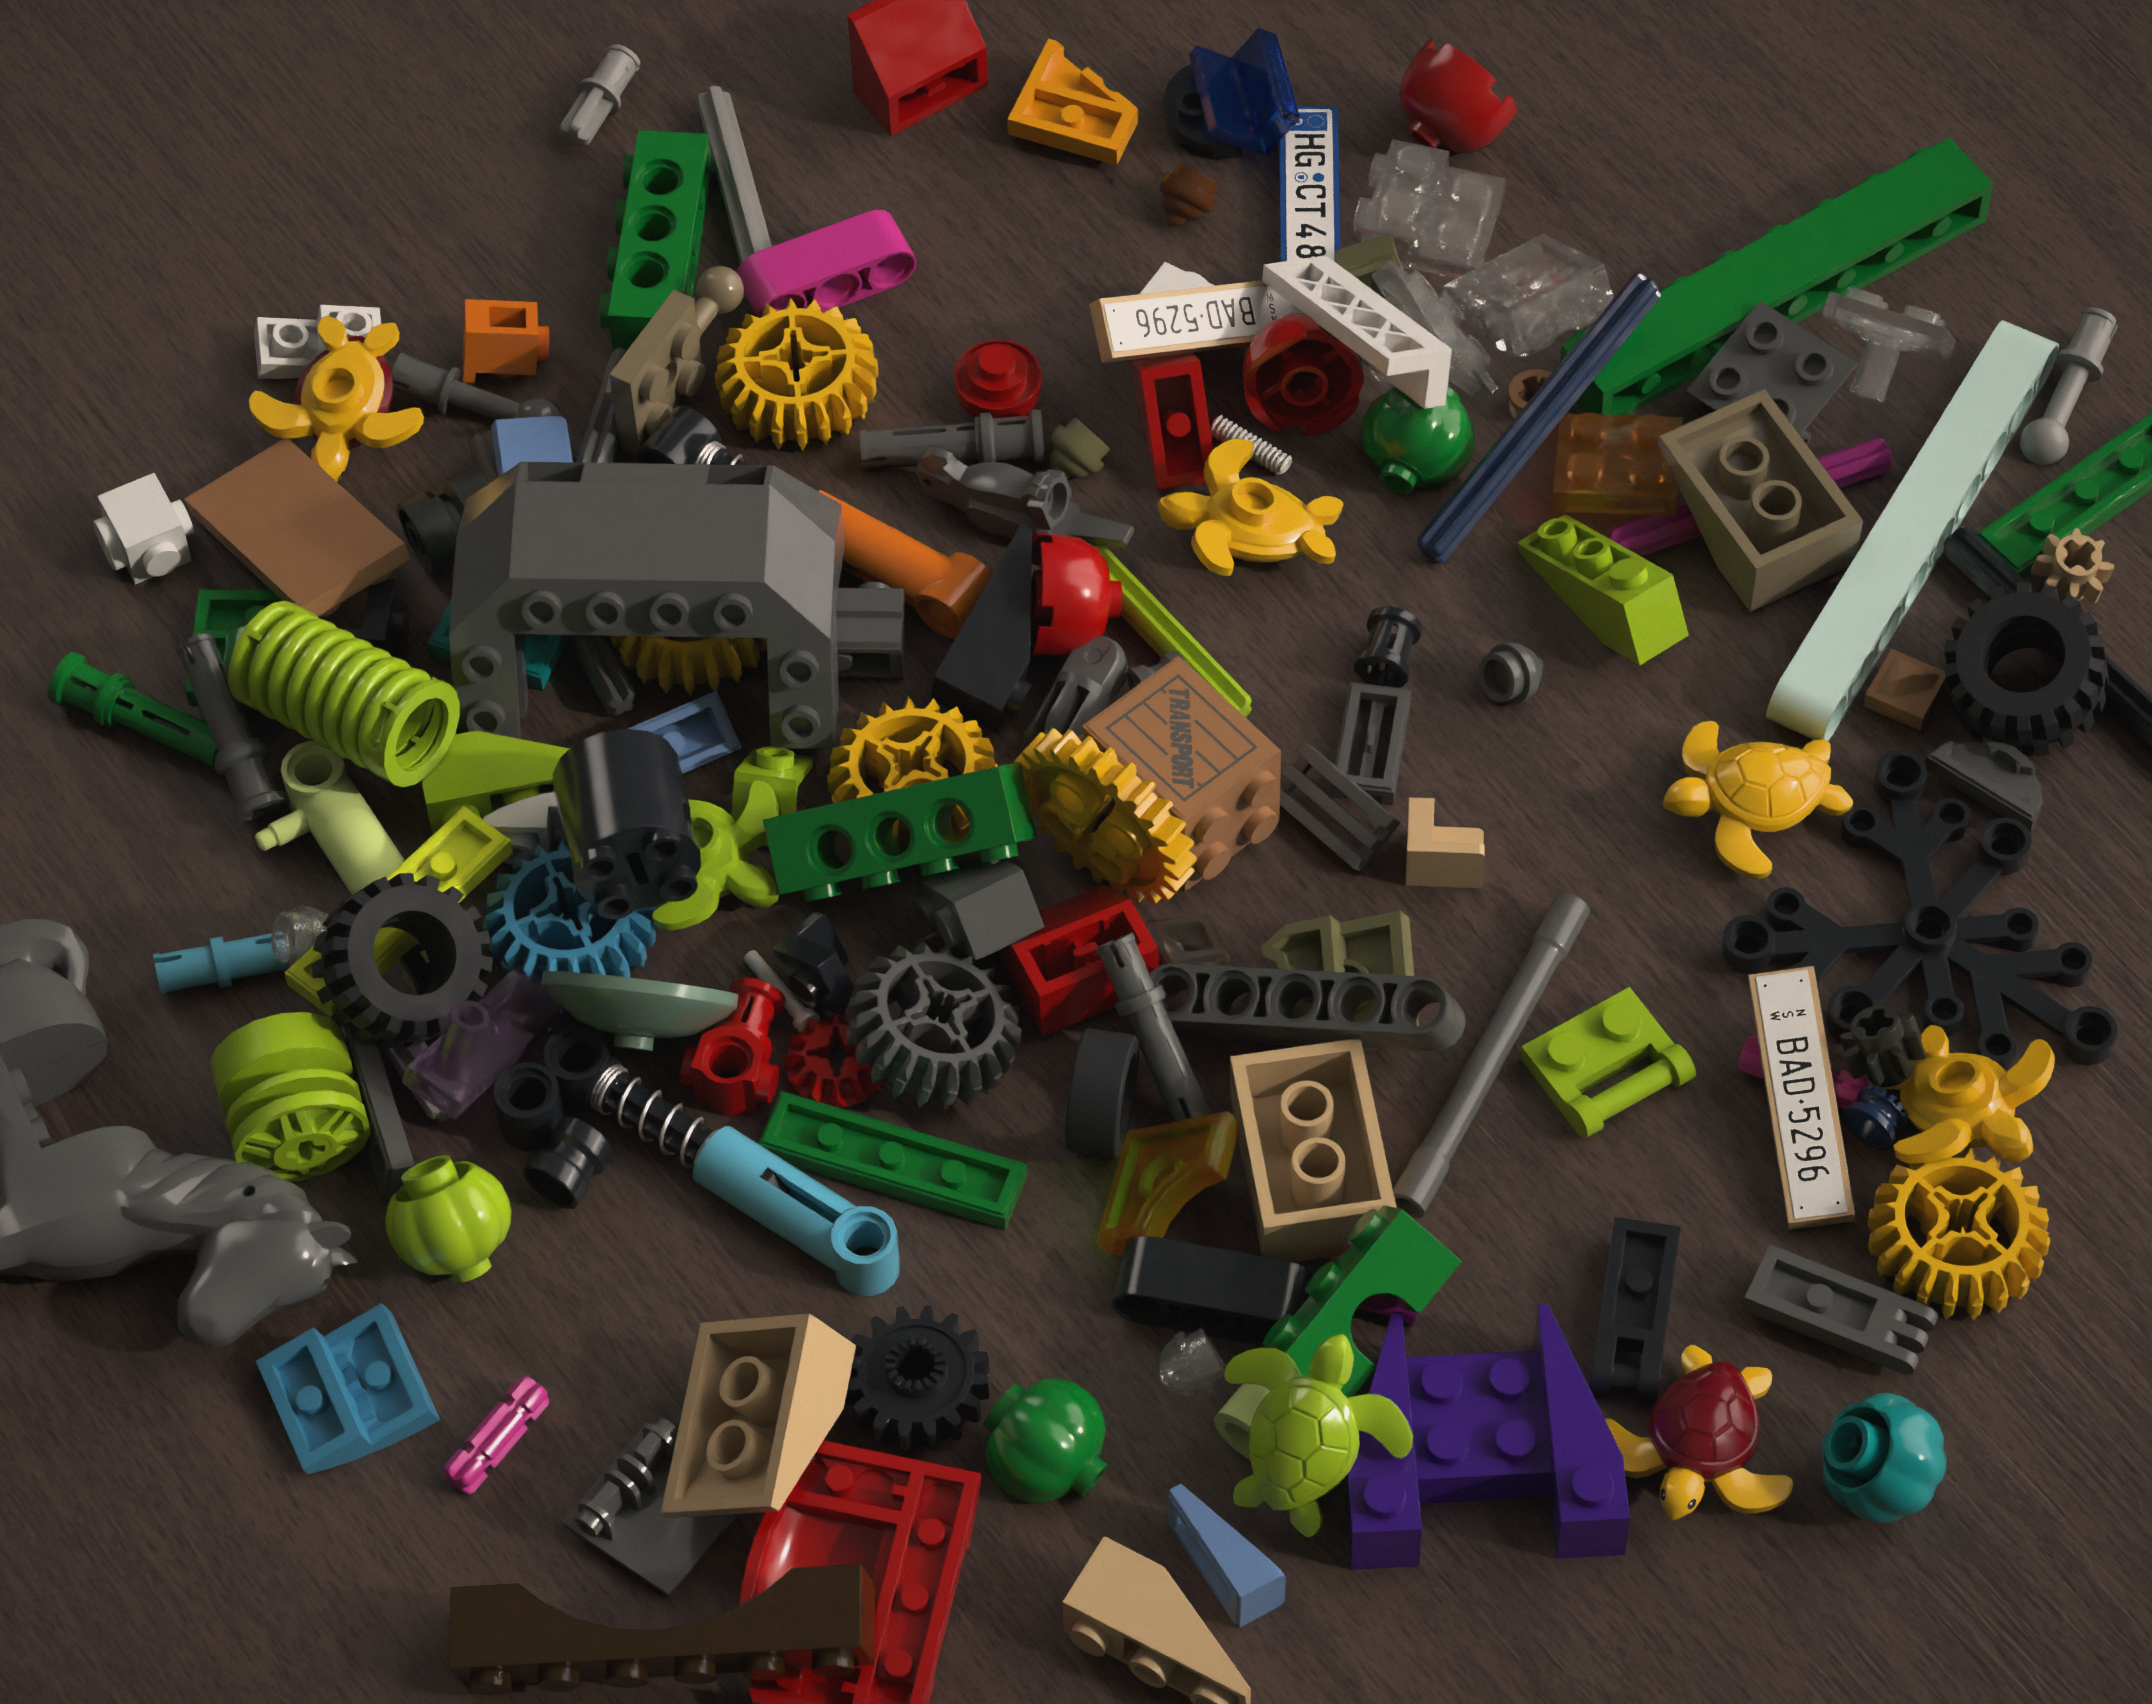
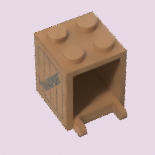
(1201, 759)

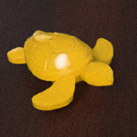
(1249, 516)
(1755, 789)
(1969, 1101)

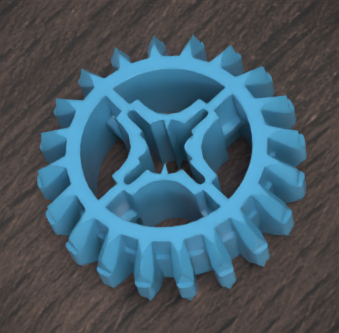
(548, 940)

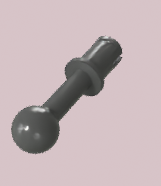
(444, 388)

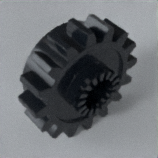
(924, 1410)

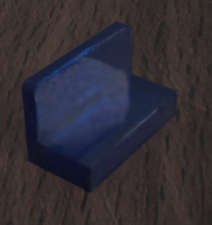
(1247, 94)

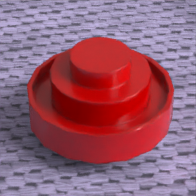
(998, 379)

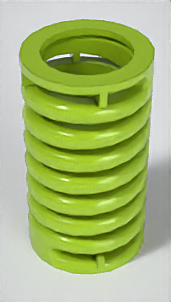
(344, 693)

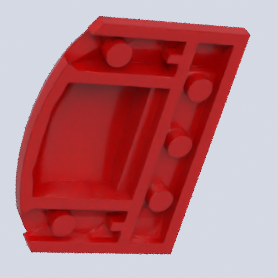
(908, 1532)

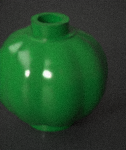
(1416, 443)
(1045, 1441)

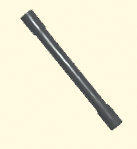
(1431, 1160)

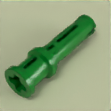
(112, 706)

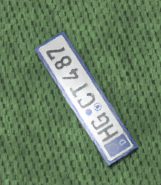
(1310, 185)

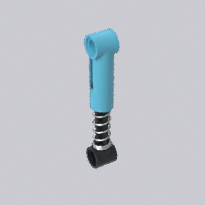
(731, 1165)

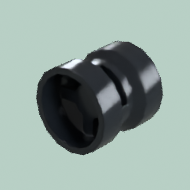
(568, 1162)

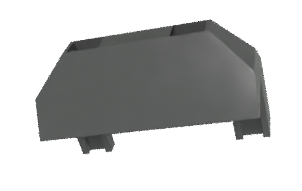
(648, 557)

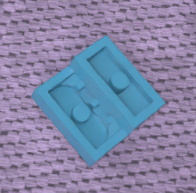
(347, 1390)

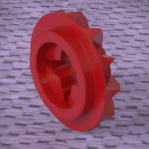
(811, 1070)

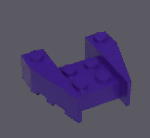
(1488, 1433)

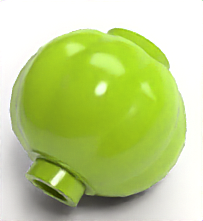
(448, 1218)

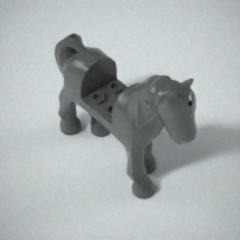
(113, 1196)

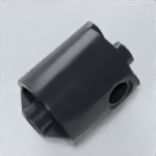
(626, 821)

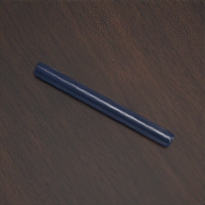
(1538, 418)

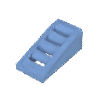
(1232, 1566)

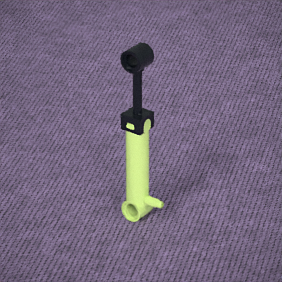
(364, 854)

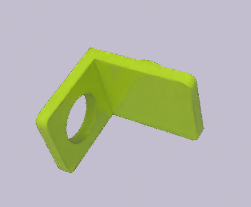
(779, 769)

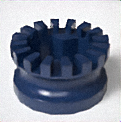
(1875, 1118)

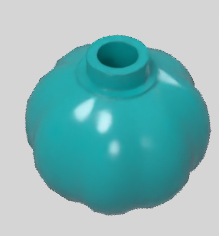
(1883, 1458)

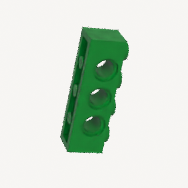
(658, 229)
(804, 840)

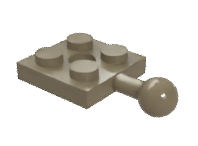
(667, 358)

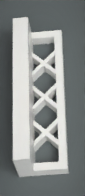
(1367, 325)

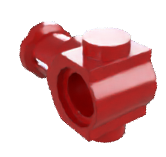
(739, 1047)

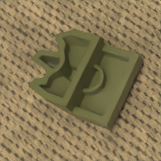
(1355, 946)

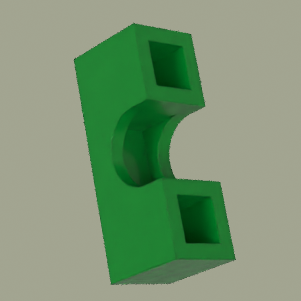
(1387, 1257)

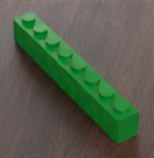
(1792, 270)

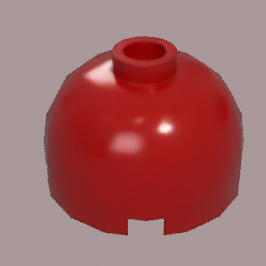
(1452, 101)
(1301, 376)
(1069, 595)

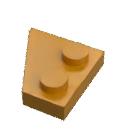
(1072, 109)

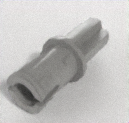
(599, 95)

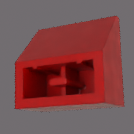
(914, 58)
(1058, 965)

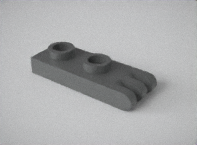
(1839, 1310)

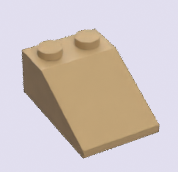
(755, 1413)

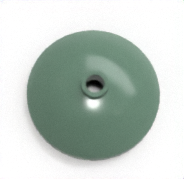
(637, 1007)

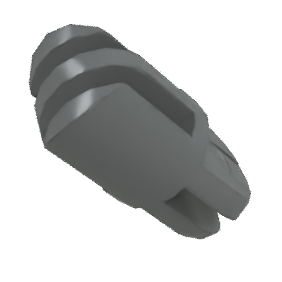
(1081, 689)

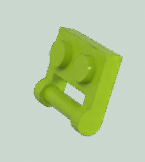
(1598, 1047)

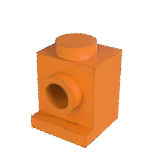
(502, 339)

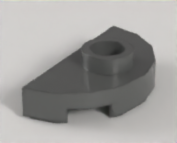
(1991, 775)

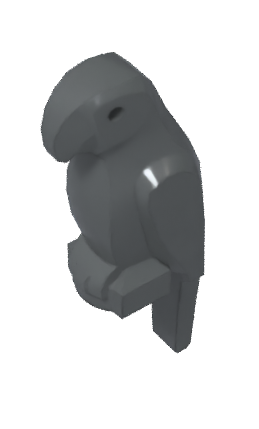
(1004, 497)

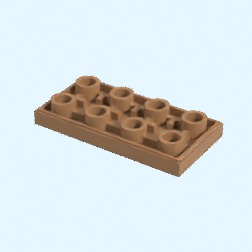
(298, 529)

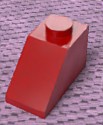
(1173, 418)

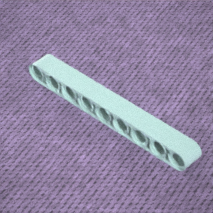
(1912, 532)

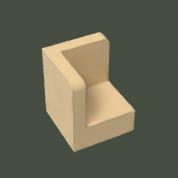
(1441, 854)

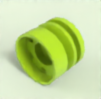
(290, 1095)

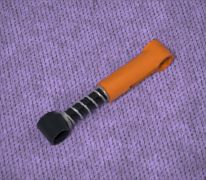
(934, 584)

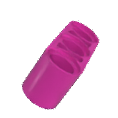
(829, 265)

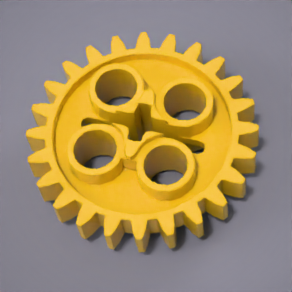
(1138, 841)

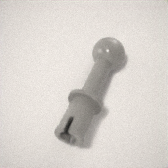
(2046, 438)

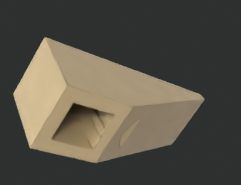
(1144, 1620)

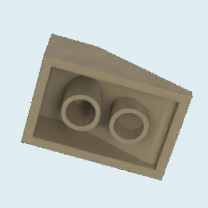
(1761, 500)

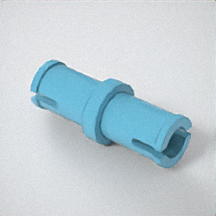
(216, 963)

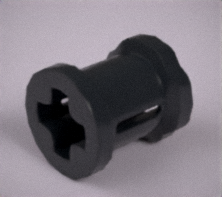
(1380, 637)

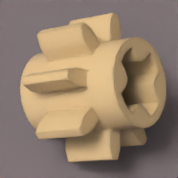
(2073, 566)

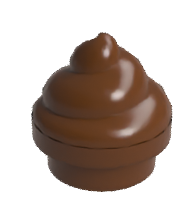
(1183, 194)

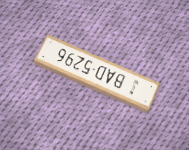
(1184, 320)
(1801, 1098)

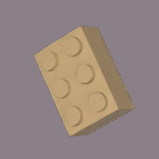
(1309, 1146)

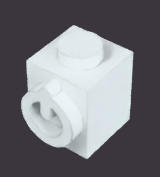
(143, 529)

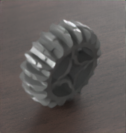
(927, 1045)

